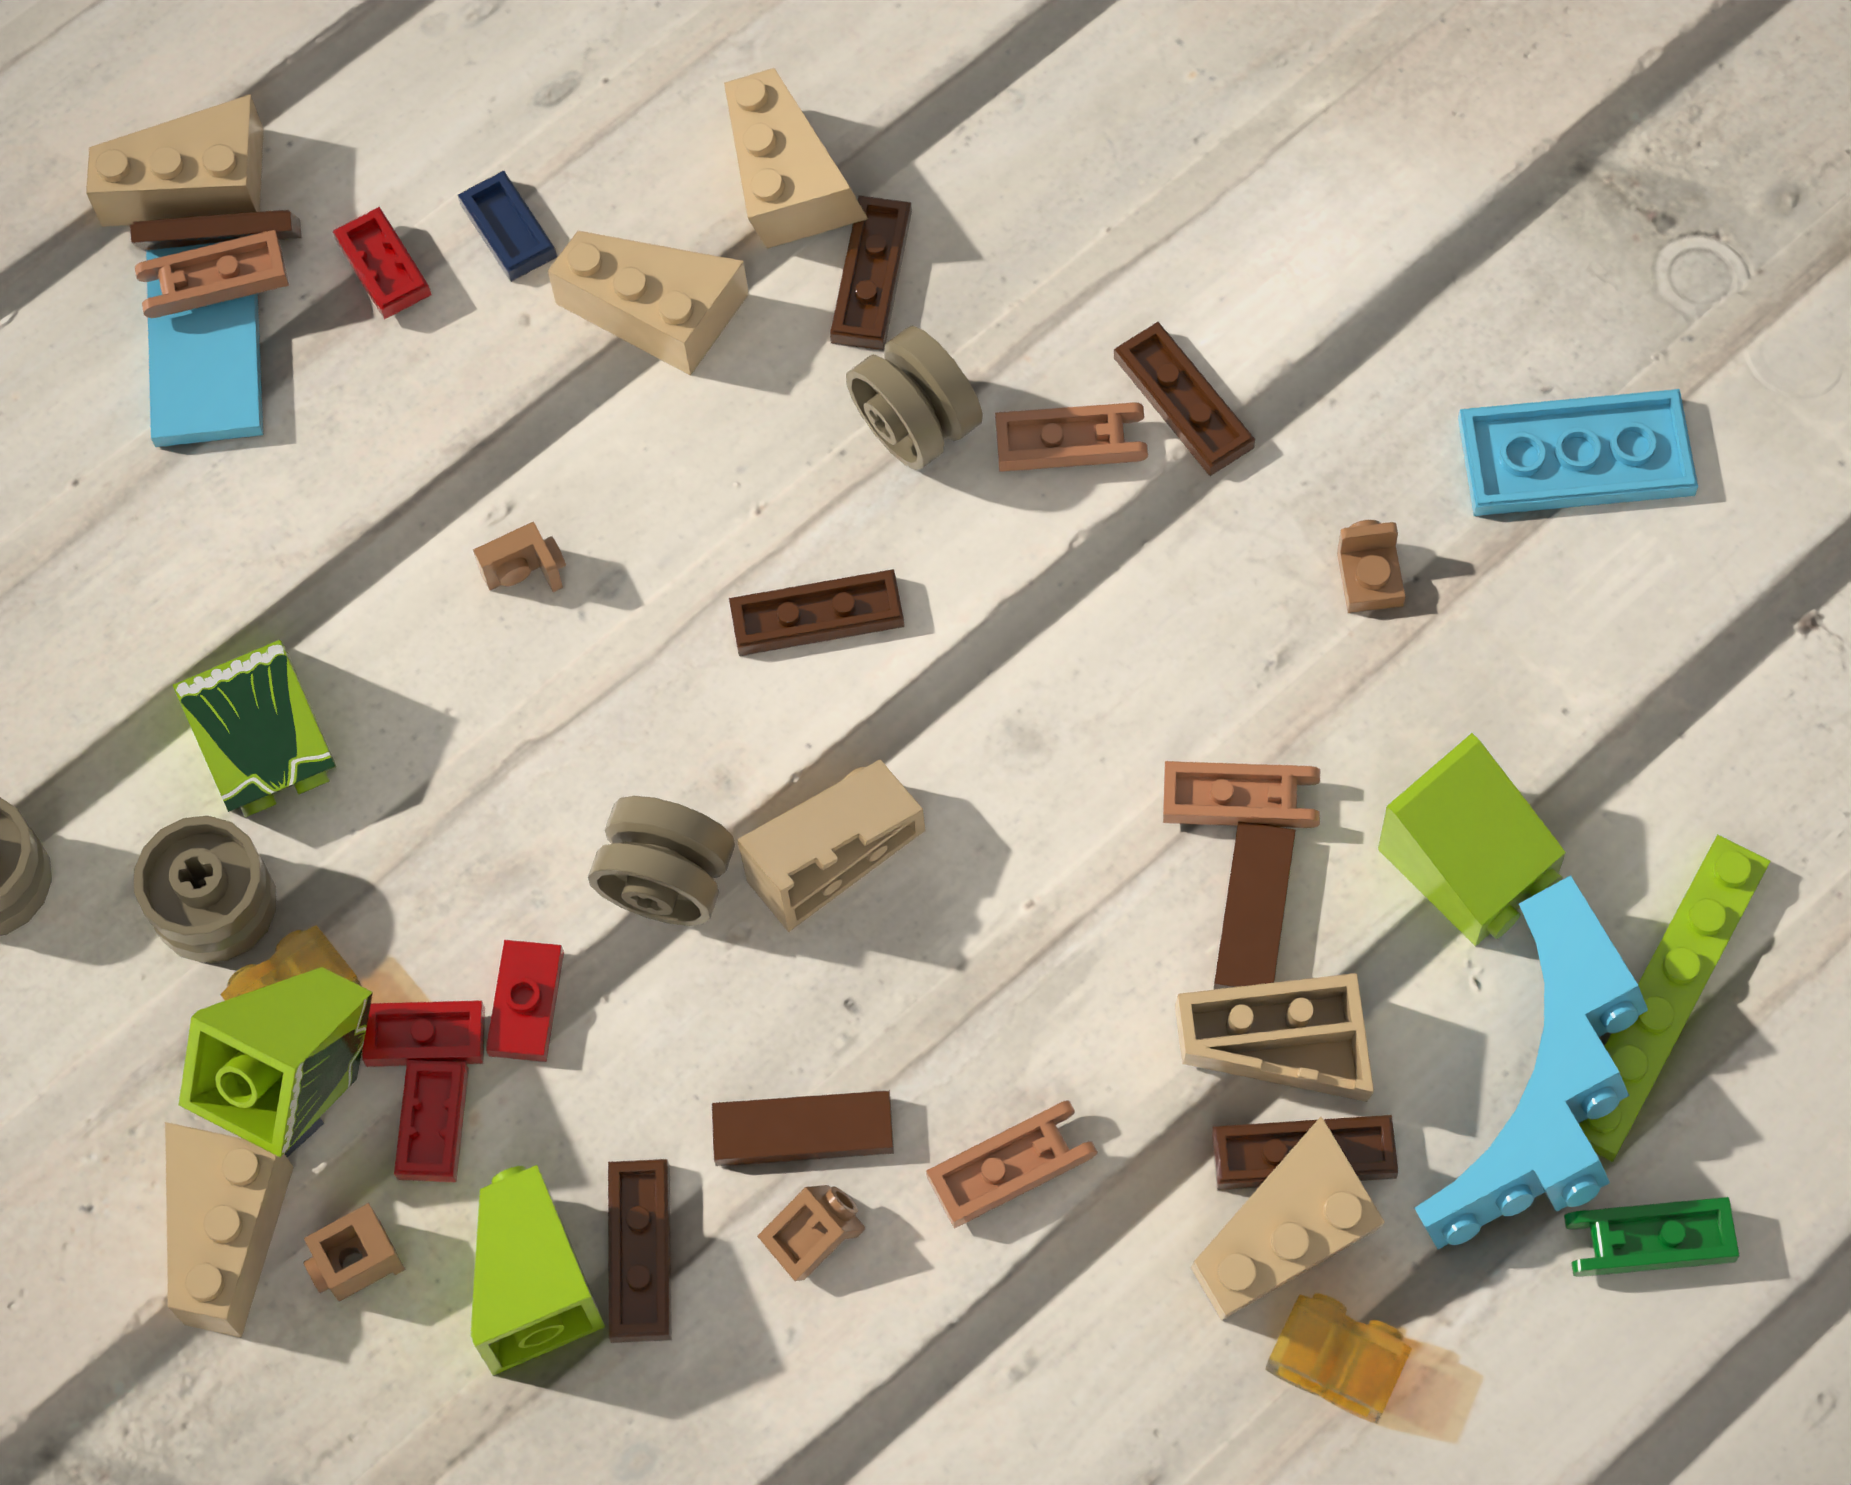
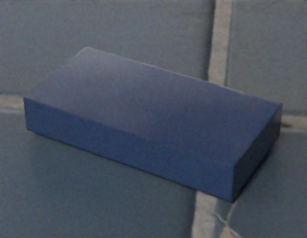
(507, 226)

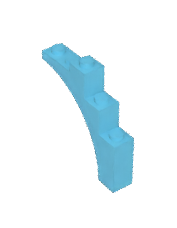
(1572, 1080)

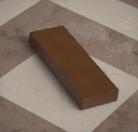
(212, 229)
(871, 274)
(1184, 398)
(816, 612)
(1254, 906)
(802, 1128)
(1252, 1151)
(639, 1251)

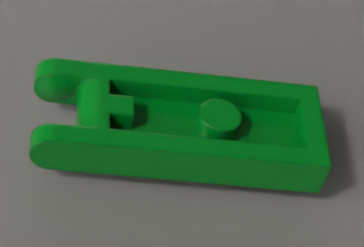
(1656, 1236)

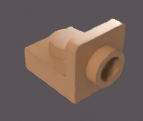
(516, 554)
(1370, 566)
(811, 1229)

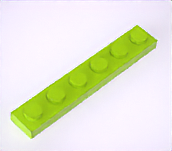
(1676, 981)

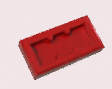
(382, 263)
(525, 1000)
(431, 1121)

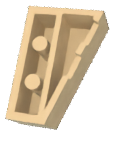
(783, 166)
(180, 167)
(650, 294)
(829, 842)
(1281, 1033)
(219, 1224)
(1288, 1225)

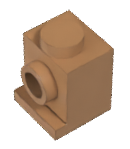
(354, 1233)

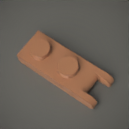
(214, 274)
(1067, 437)
(1237, 792)
(1006, 1165)

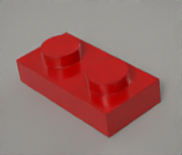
(424, 1032)

